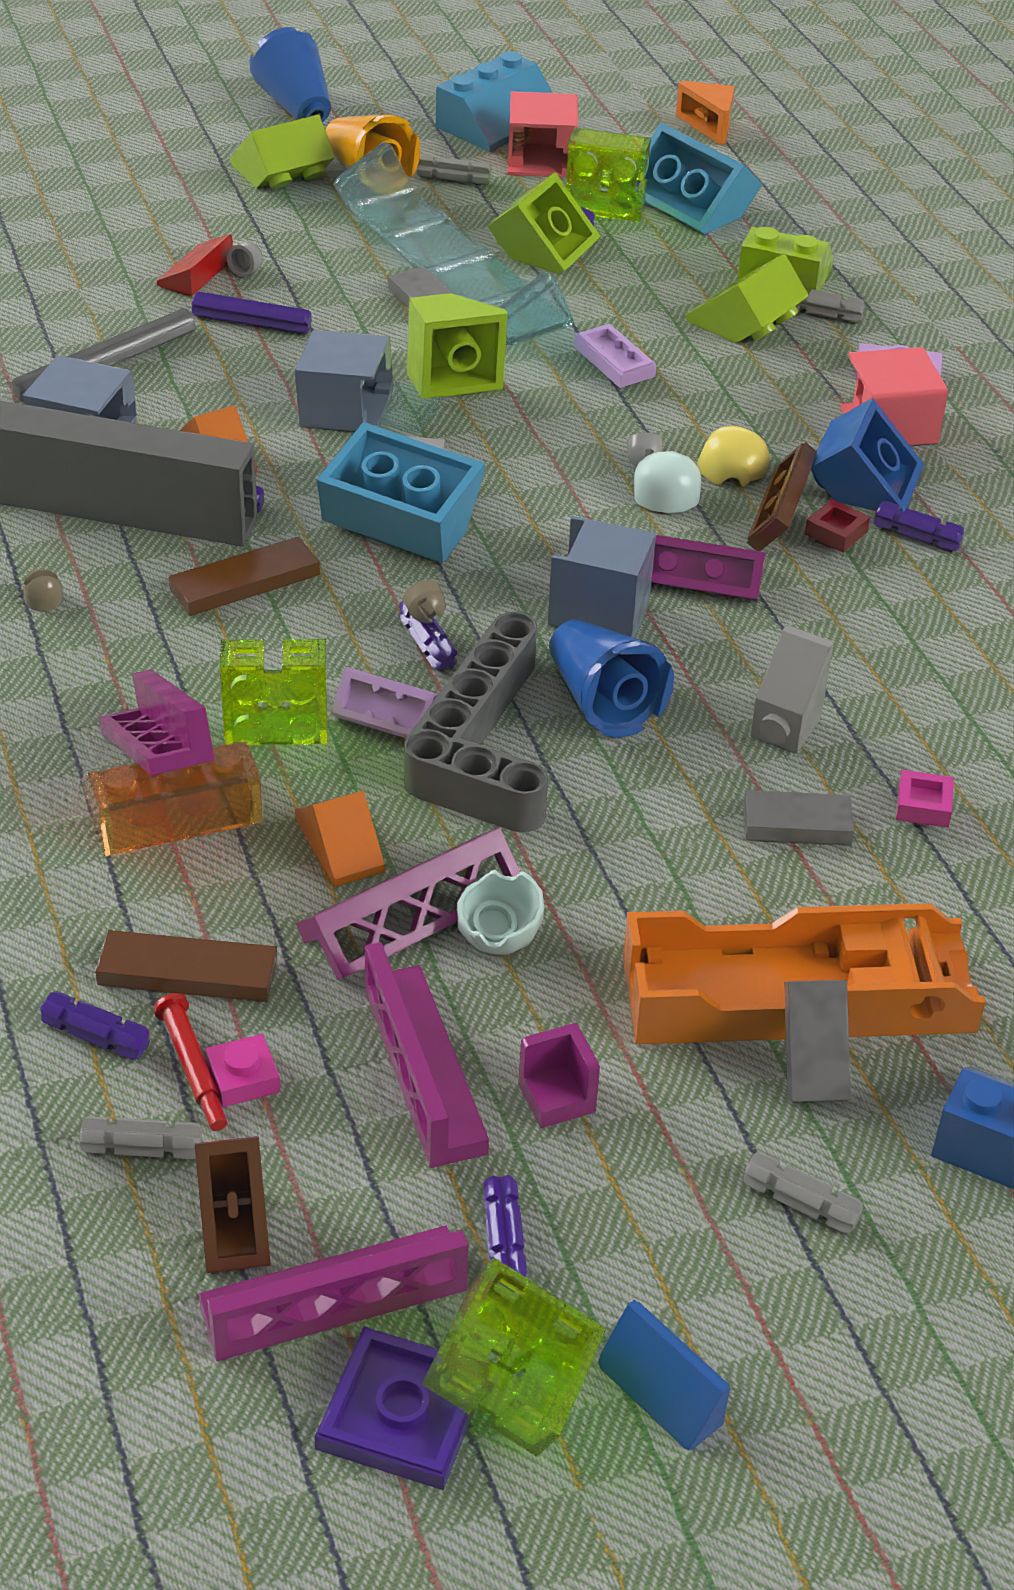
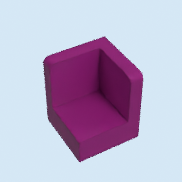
(558, 1075)

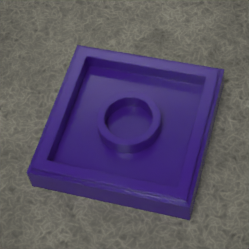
(388, 1416)

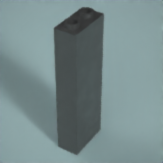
(127, 474)

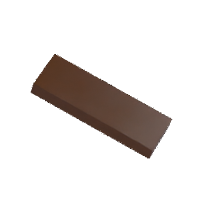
(781, 497)
(244, 575)
(187, 965)

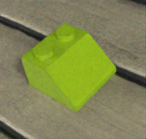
(284, 153)
(545, 227)
(807, 255)
(752, 302)
(455, 345)

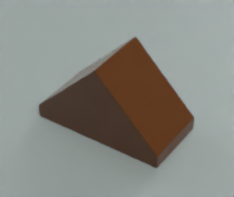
(232, 1204)

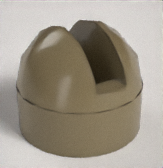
(42, 590)
(425, 601)

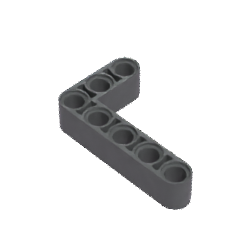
(445, 749)

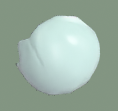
(667, 482)
(501, 912)

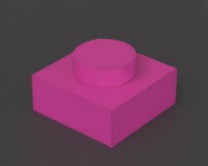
(925, 798)
(243, 1070)

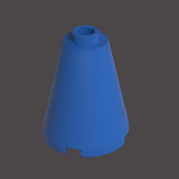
(292, 72)
(612, 676)

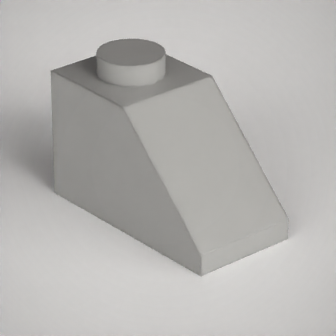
(792, 690)

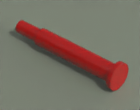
(172, 1011)

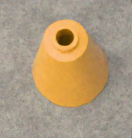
(358, 135)

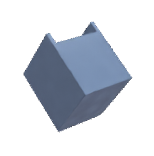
(343, 380)
(85, 389)
(603, 576)

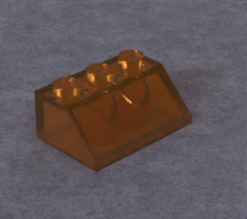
(150, 810)

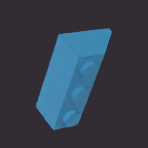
(478, 101)
(696, 181)
(400, 491)

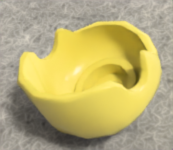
(734, 454)

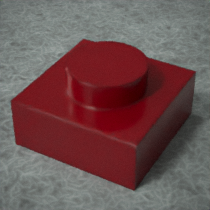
(837, 525)

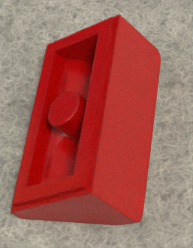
(197, 266)

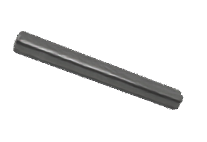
(122, 346)

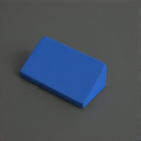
(665, 1377)

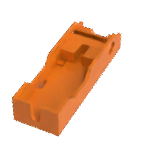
(729, 979)

